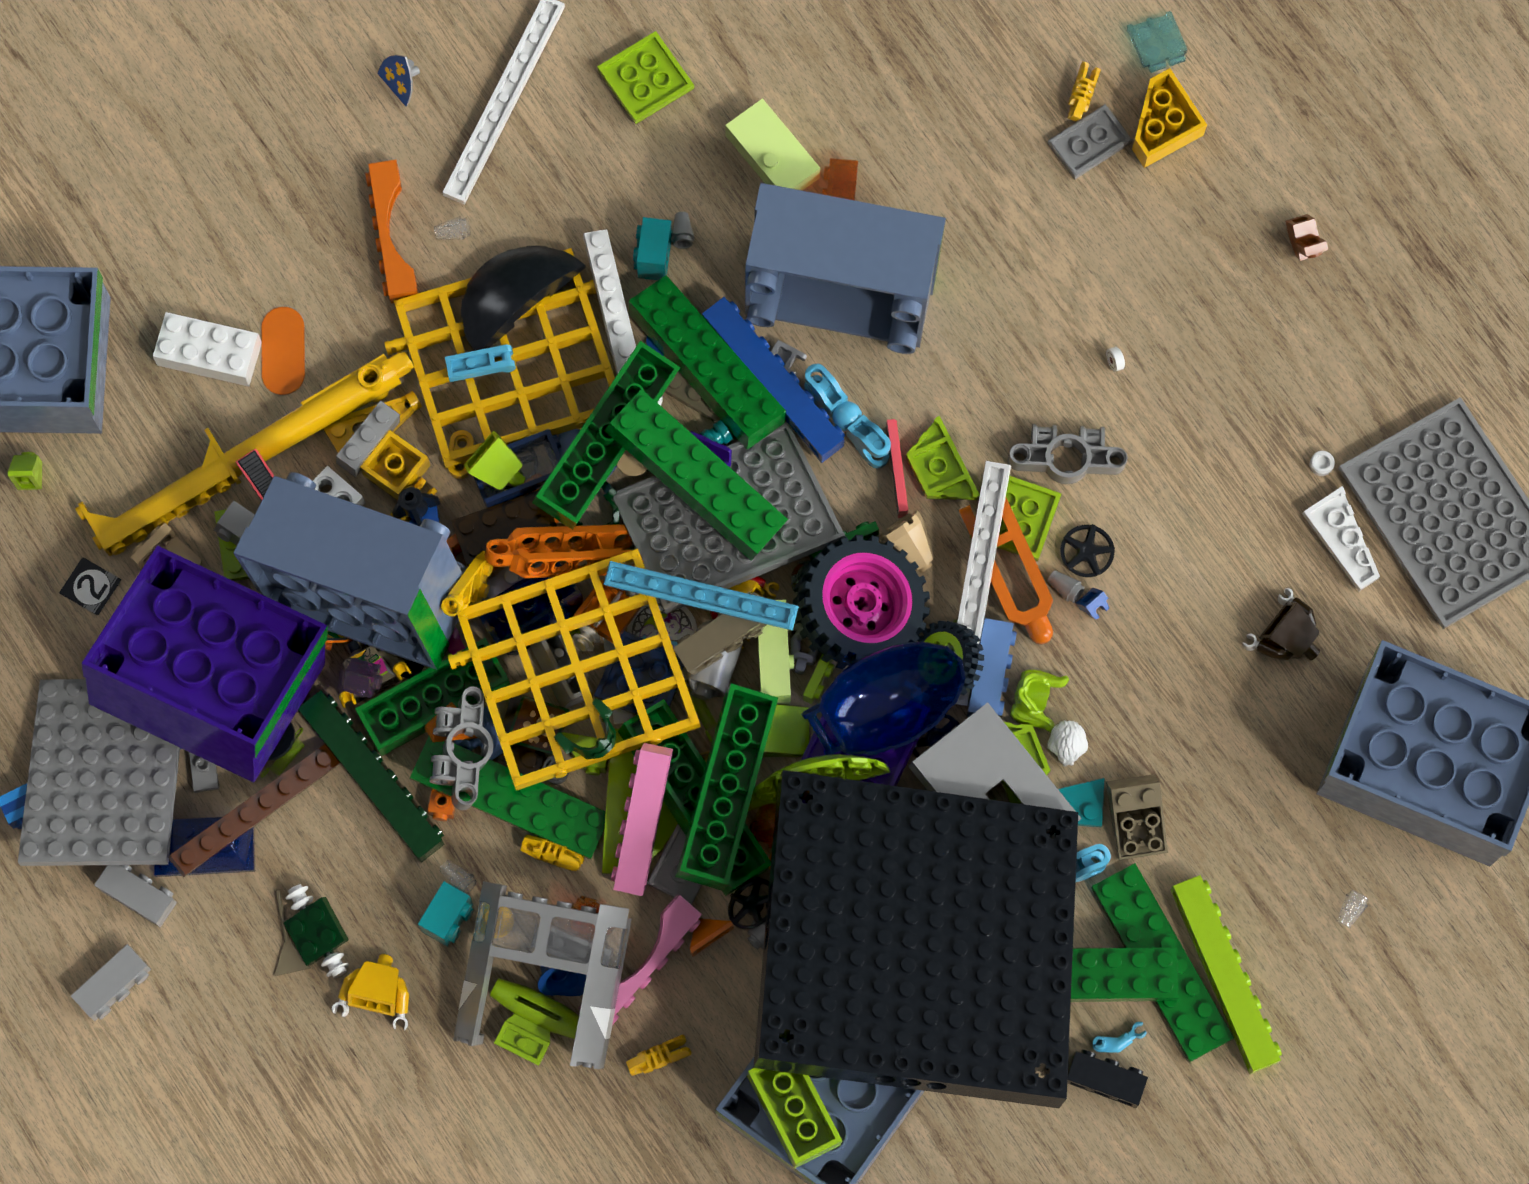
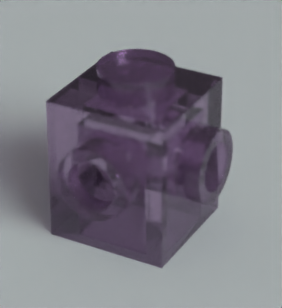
(362, 678)

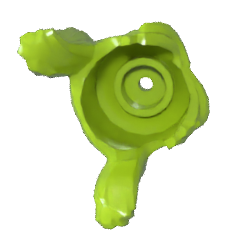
(1032, 698)

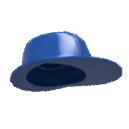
(561, 982)

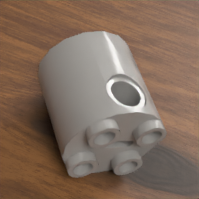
(714, 679)

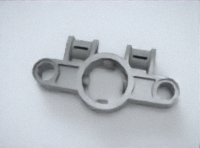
(1089, 442)
(451, 722)

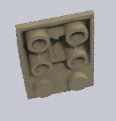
(1137, 816)

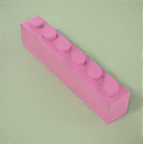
(642, 819)

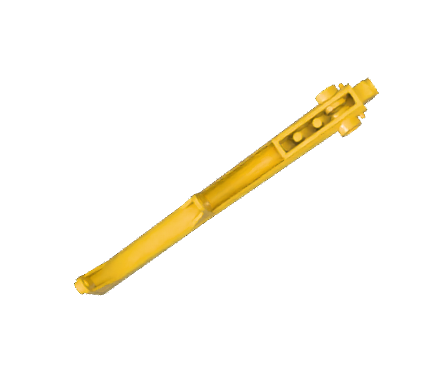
(220, 469)

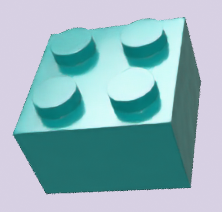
(652, 248)
(446, 914)

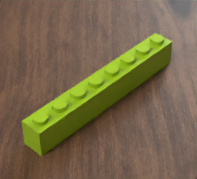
(1225, 974)

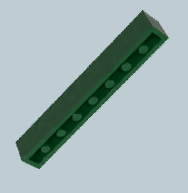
(371, 776)

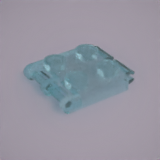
(1158, 42)

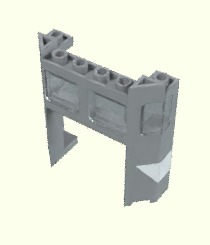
(553, 939)

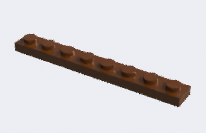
(253, 810)

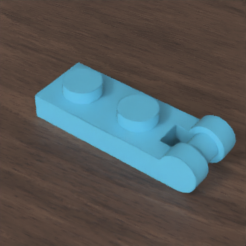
(480, 363)

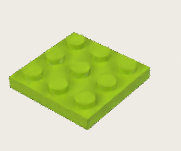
(645, 77)
(1034, 512)

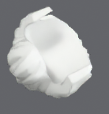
(1068, 742)

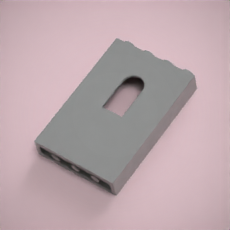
(979, 757)

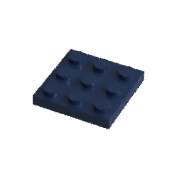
(646, 668)

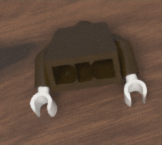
(1289, 632)

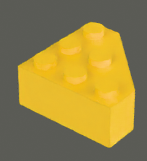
(1166, 120)

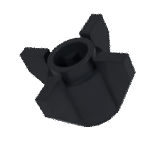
(414, 504)

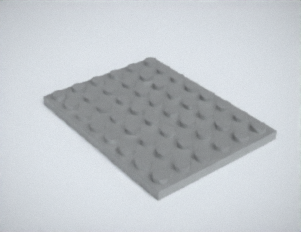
(1446, 511)
(686, 546)
(95, 786)

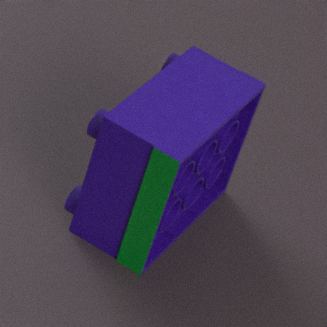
(205, 663)

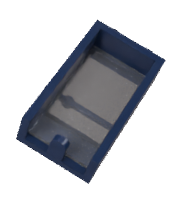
(539, 458)

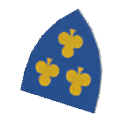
(398, 74)

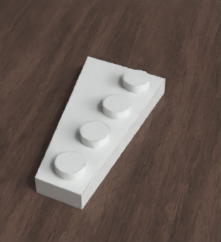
(1337, 528)

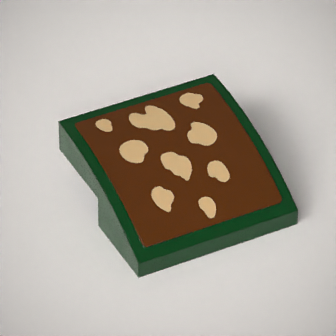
(527, 715)

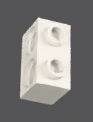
(340, 487)

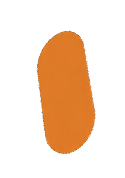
(283, 350)

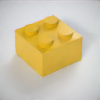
(395, 465)

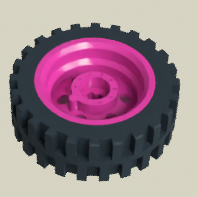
(864, 563)

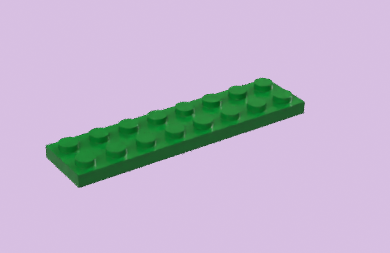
(534, 808)
(1143, 925)

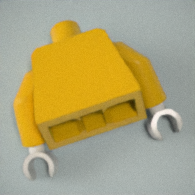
(375, 989)

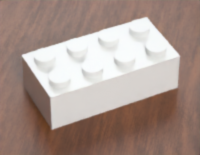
(207, 349)

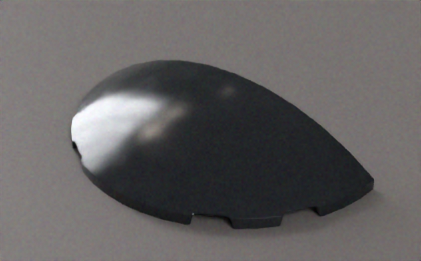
(510, 287)

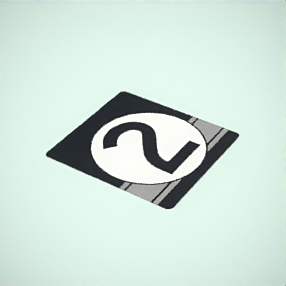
(90, 586)

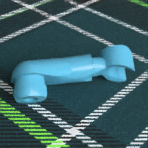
(1117, 1044)

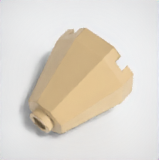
(911, 535)

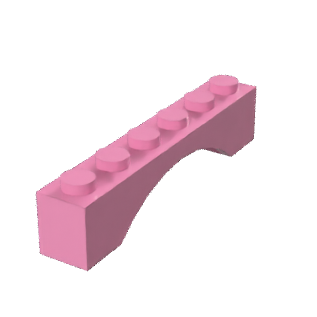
(674, 923)

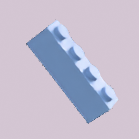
(996, 640)

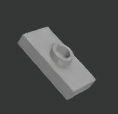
(203, 774)

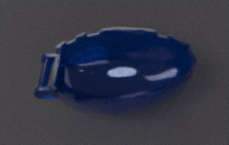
(888, 698)

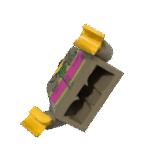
(390, 668)

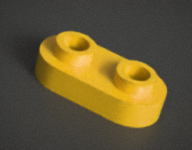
(455, 439)

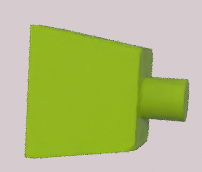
(495, 463)

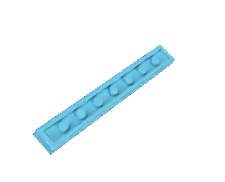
(701, 595)

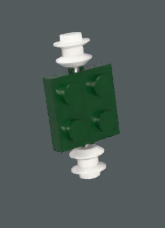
(316, 931)

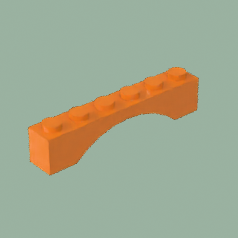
(386, 187)

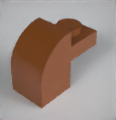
(1305, 237)

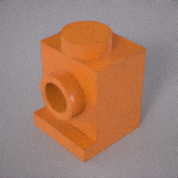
(440, 812)

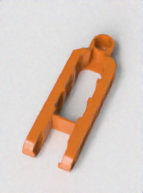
(594, 545)
(1035, 619)

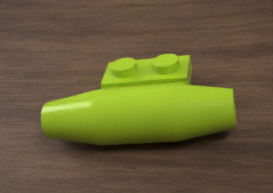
(533, 1019)

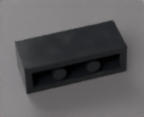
(1107, 1078)

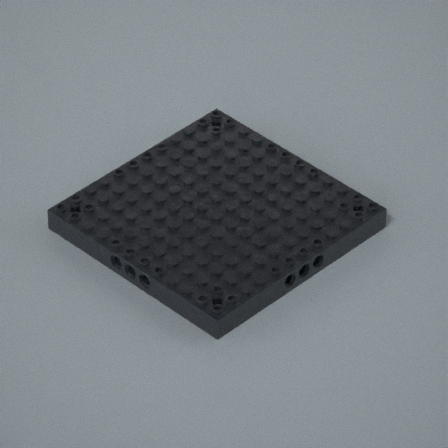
(918, 940)

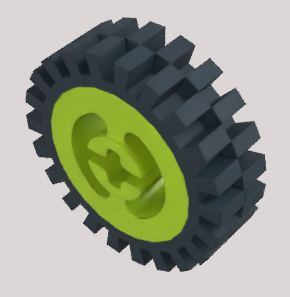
(960, 641)

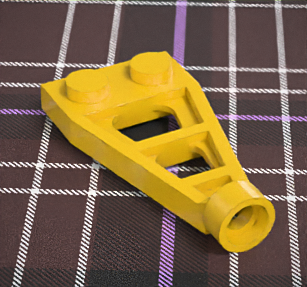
(342, 430)
(470, 587)

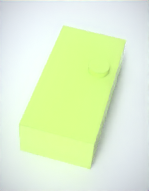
(771, 148)
(775, 663)

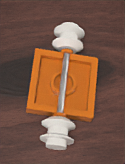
(591, 632)

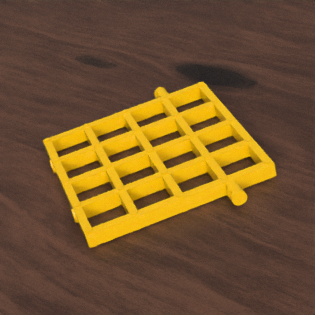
(521, 394)
(576, 668)

